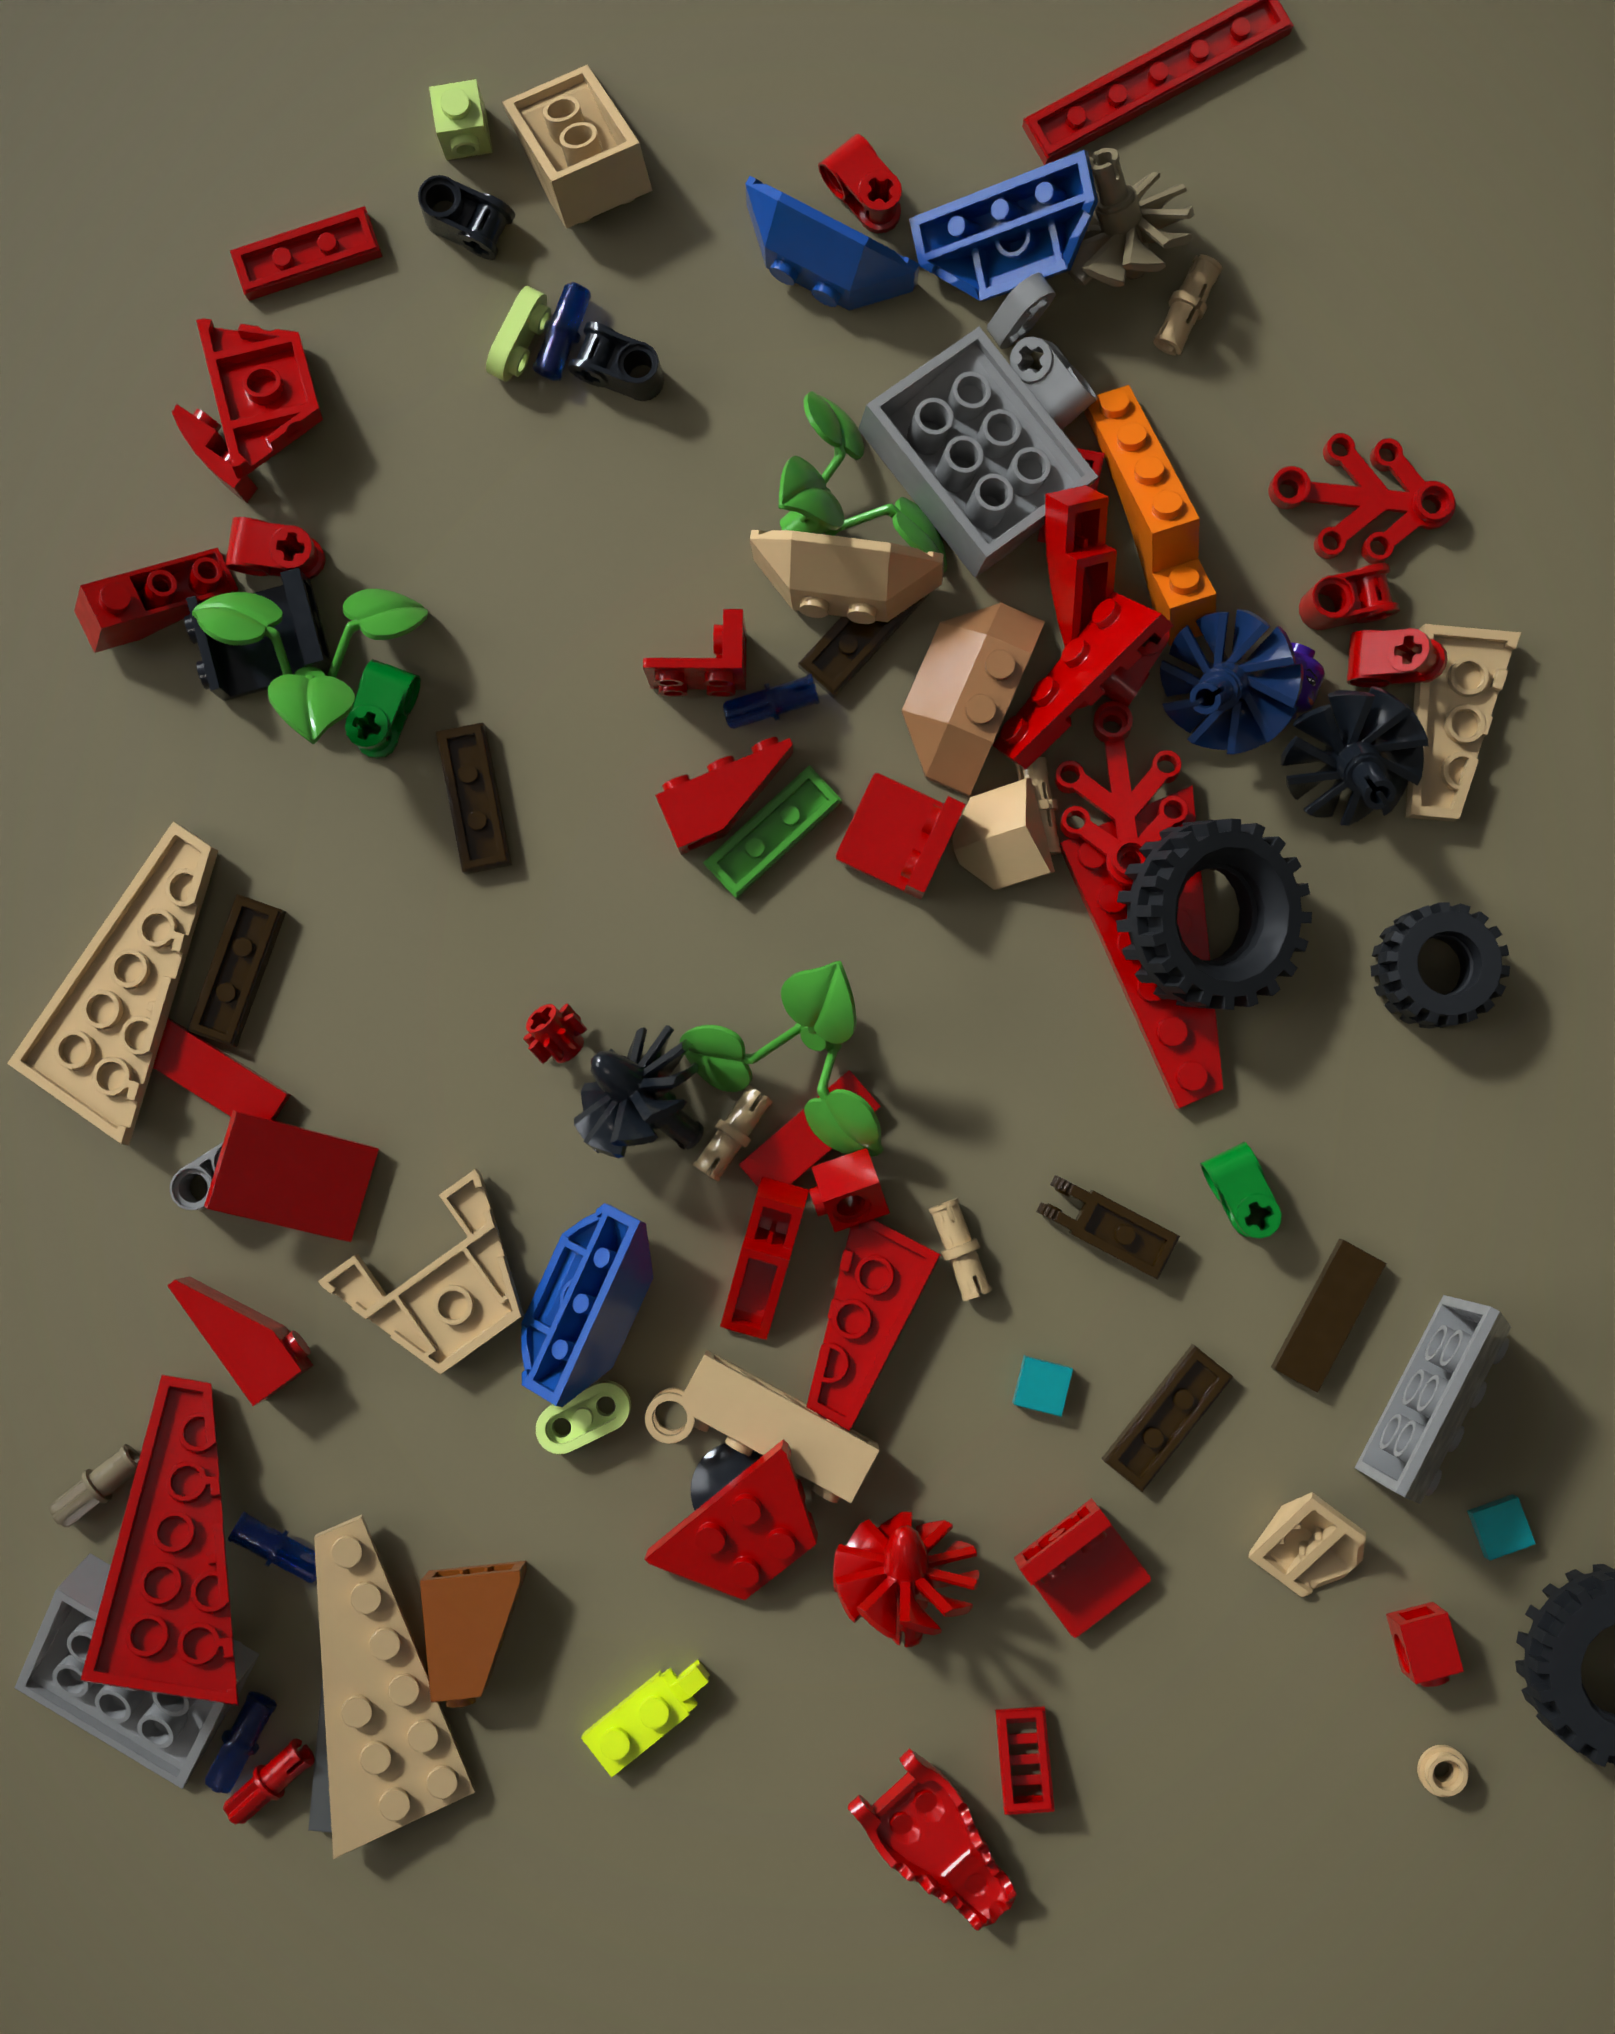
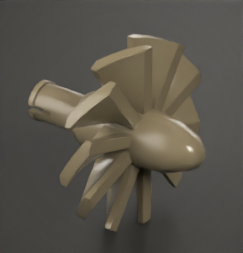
(1124, 226)

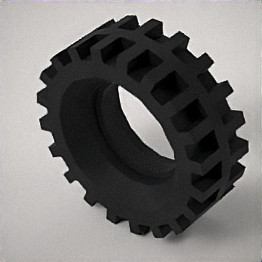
(1267, 914)
(1555, 1657)

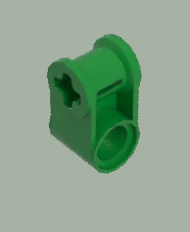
(384, 701)
(1237, 1183)

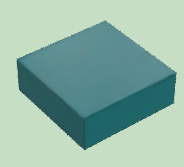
(1042, 1385)
(1501, 1527)

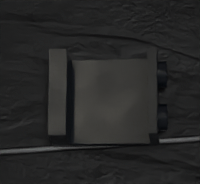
(250, 668)

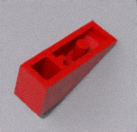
(250, 1345)

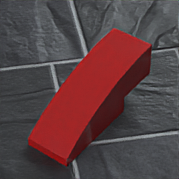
(1077, 556)
(764, 1258)

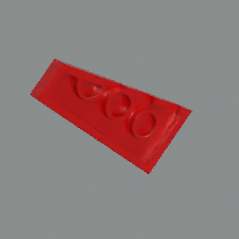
(1077, 678)
(871, 1304)

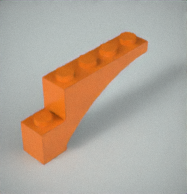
(1156, 510)

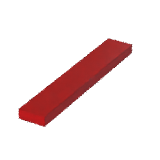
(1155, 77)

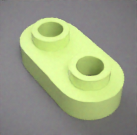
(510, 348)
(585, 1418)

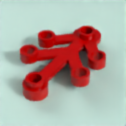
(1369, 497)
(1121, 803)

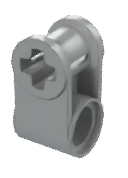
(1057, 384)

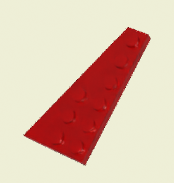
(1178, 1036)
(167, 1589)

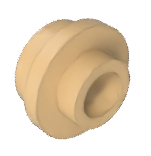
(1453, 1781)

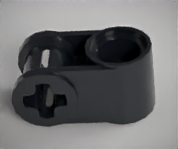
(472, 221)
(610, 357)

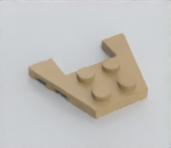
(452, 1301)

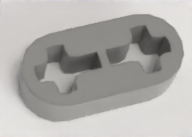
(1021, 310)

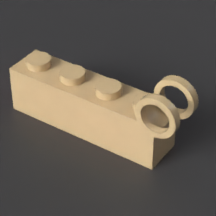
(759, 1418)

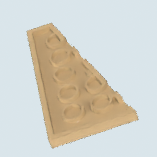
(111, 1010)
(384, 1736)

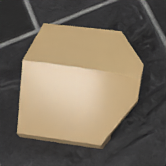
(1003, 836)
(1309, 1545)

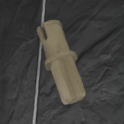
(95, 1486)

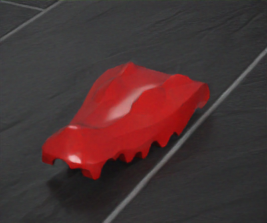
(932, 1839)

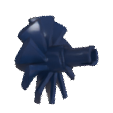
(1243, 703)

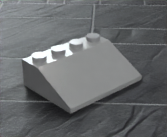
(973, 449)
(1434, 1397)
(149, 1727)

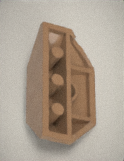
(967, 691)

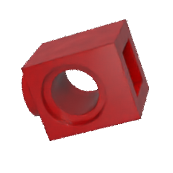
(848, 1190)
(1425, 1644)

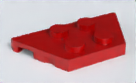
(259, 390)
(743, 1530)

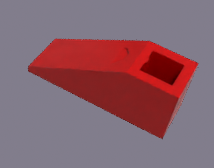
(149, 598)
(712, 803)

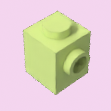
(460, 119)

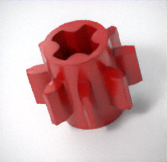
(554, 1033)

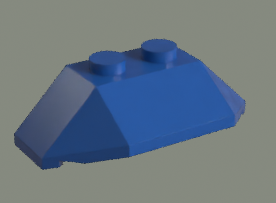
(1009, 229)
(824, 253)
(585, 1304)

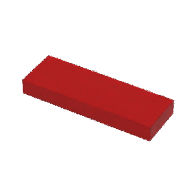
(306, 253)
(216, 1075)
(795, 1145)

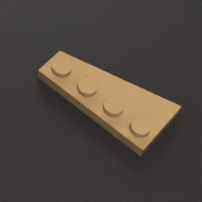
(1457, 716)

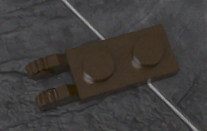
(1114, 1229)

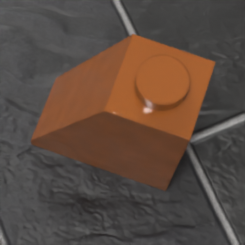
(465, 1626)

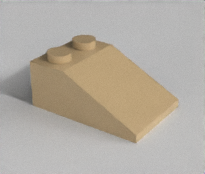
(578, 146)

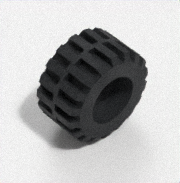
(1478, 958)

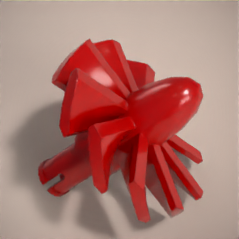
(892, 1580)

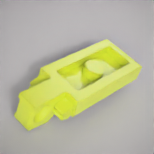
(644, 1716)

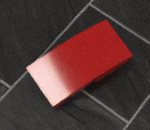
(206, 442)

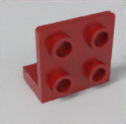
(717, 675)
(899, 835)
(1082, 1568)

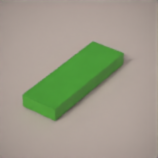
(772, 832)

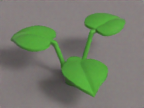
(817, 509)
(308, 698)
(825, 1018)

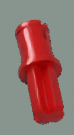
(268, 1782)

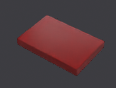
(291, 1176)

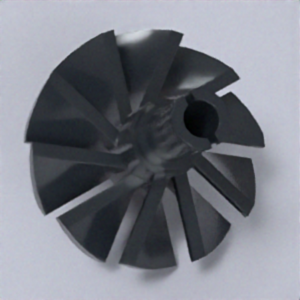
(1368, 749)
(636, 1098)

